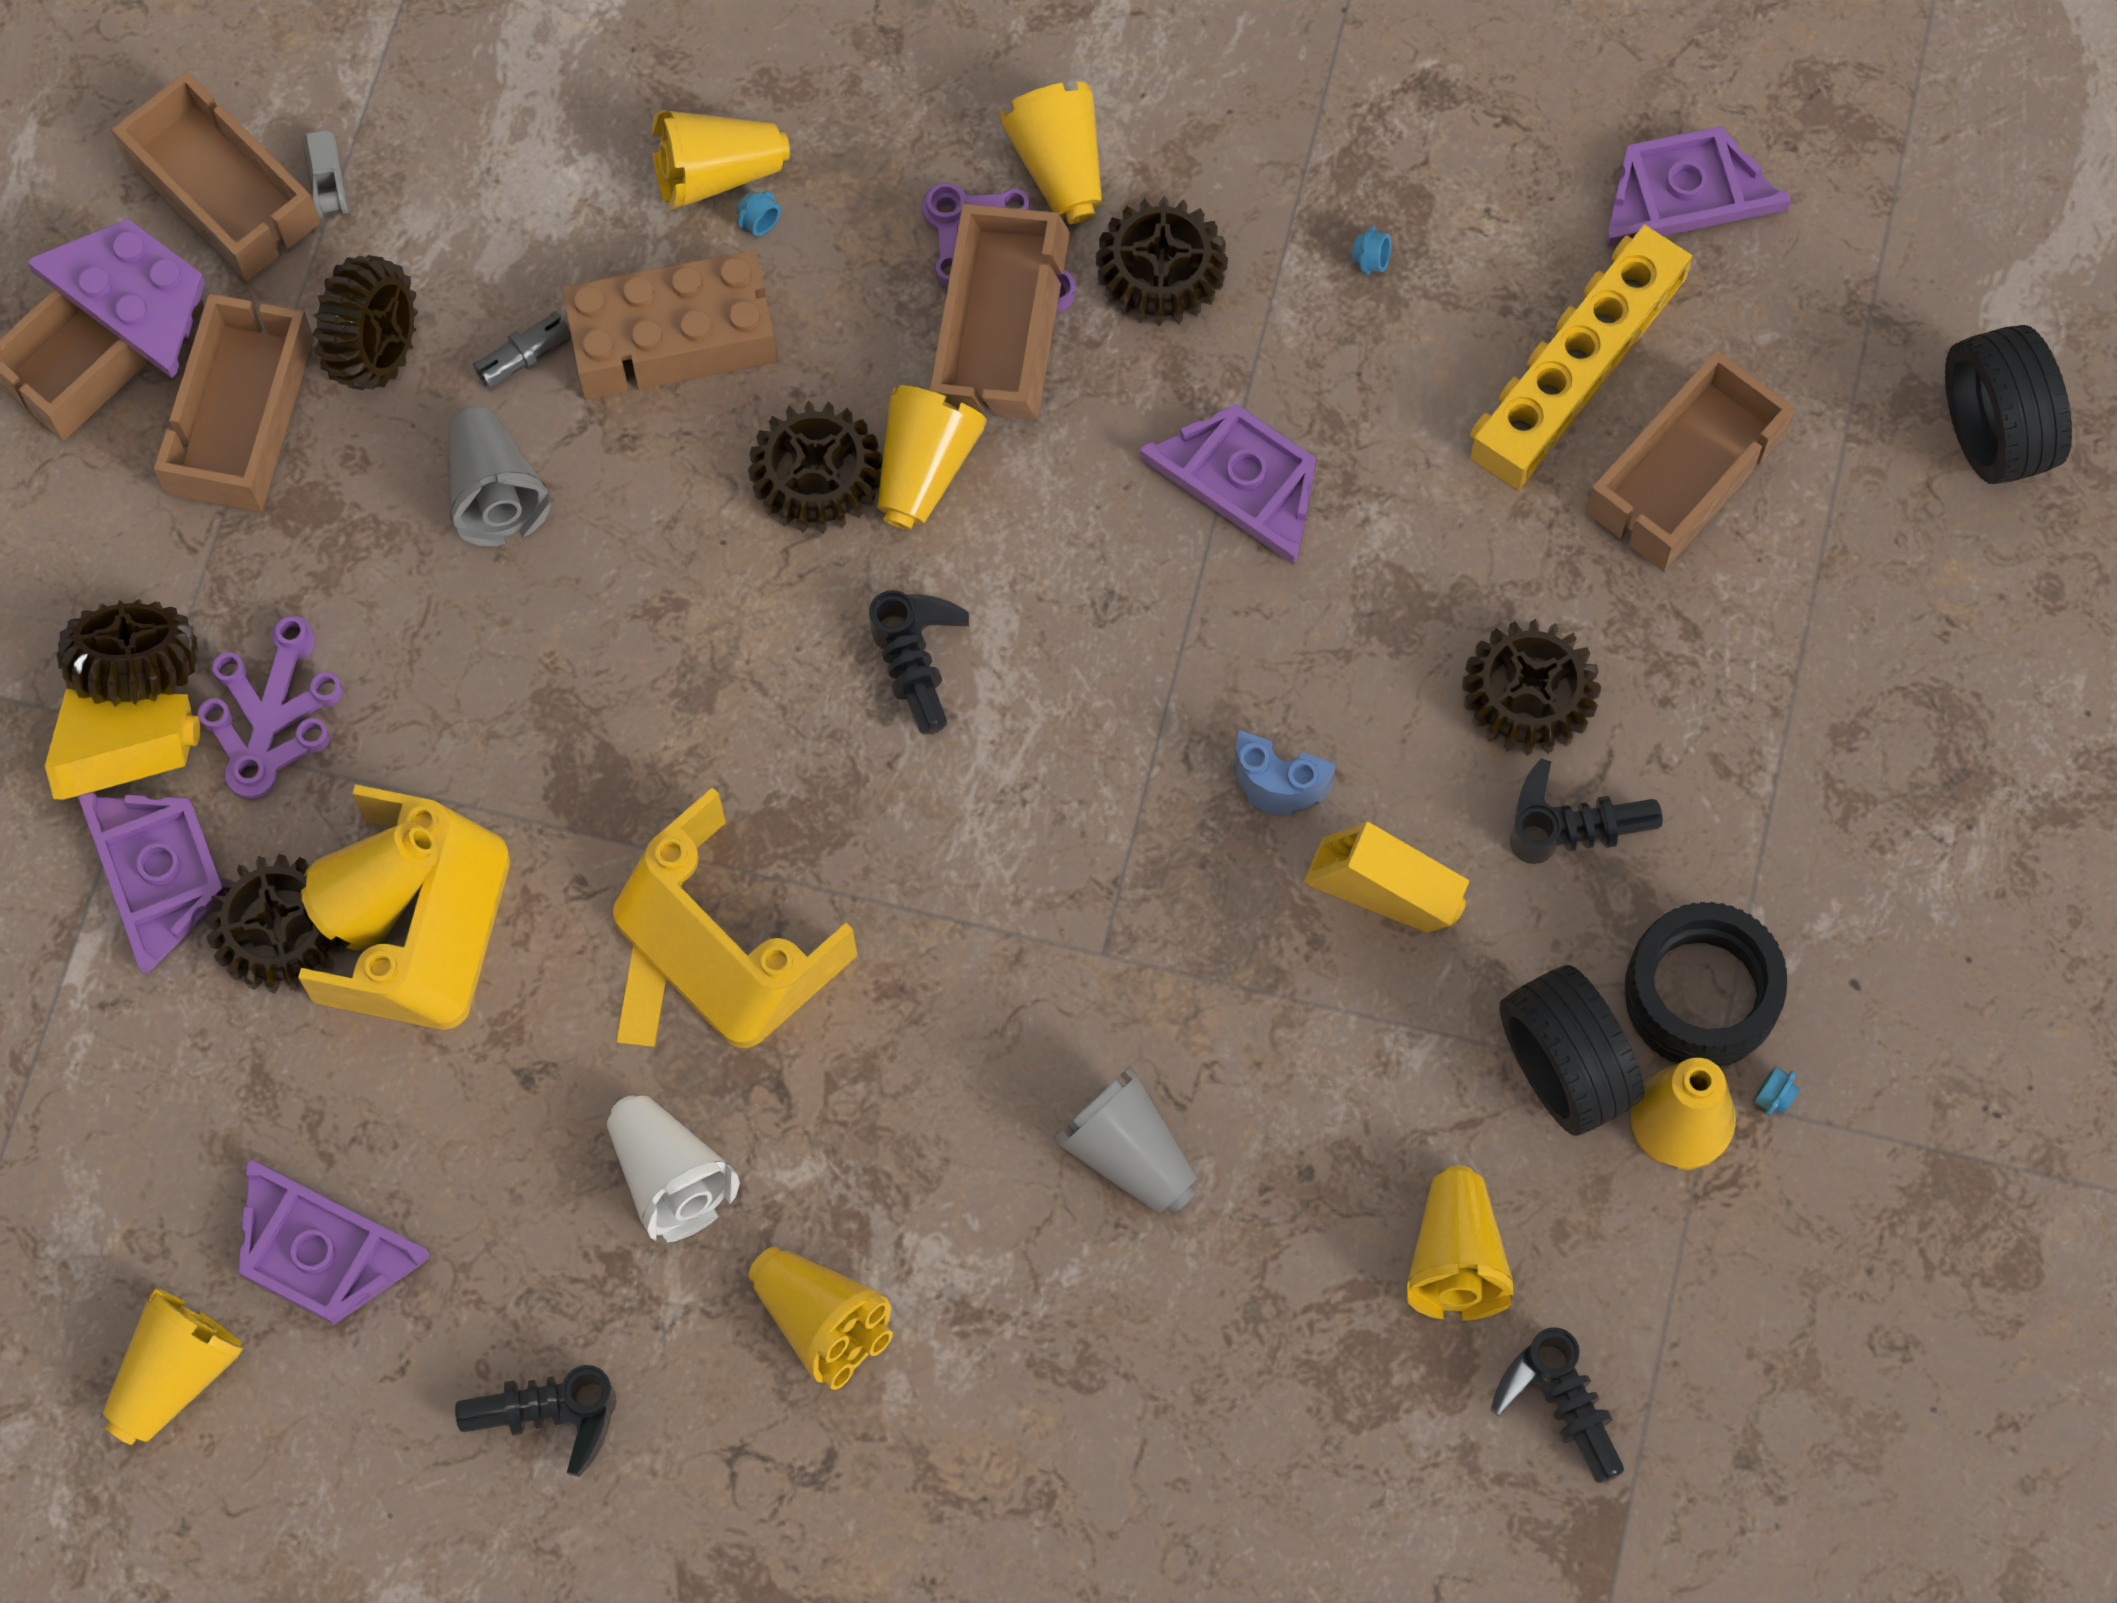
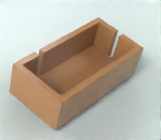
(216, 179)
(1000, 310)
(671, 323)
(65, 363)
(234, 403)
(1690, 460)

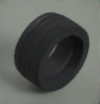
(2008, 404)
(1719, 927)
(1572, 1050)

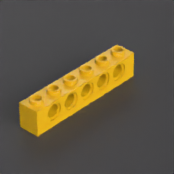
(1518, 453)

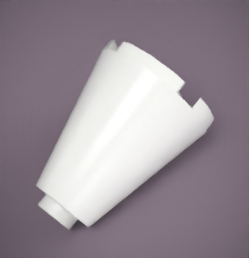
(668, 1169)

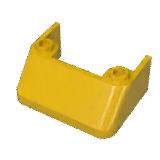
(440, 965)
(733, 991)

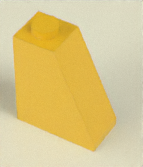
(115, 745)
(1387, 878)

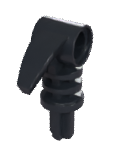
(906, 653)
(1570, 827)
(1567, 1389)
(550, 1401)

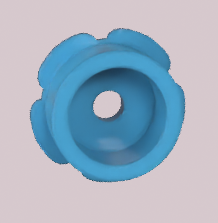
(758, 212)
(1372, 251)
(1777, 1091)

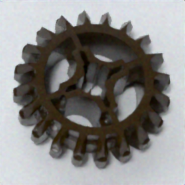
(1124, 255)
(365, 322)
(837, 440)
(127, 652)
(1514, 654)
(235, 930)

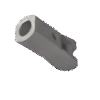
(325, 172)

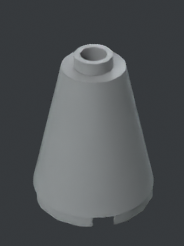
(491, 481)
(1131, 1145)

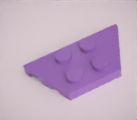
(1689, 185)
(128, 287)
(1242, 474)
(154, 868)
(316, 1248)

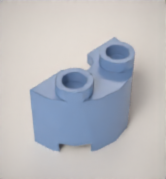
(1278, 784)

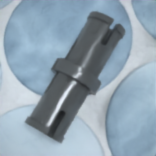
(522, 350)

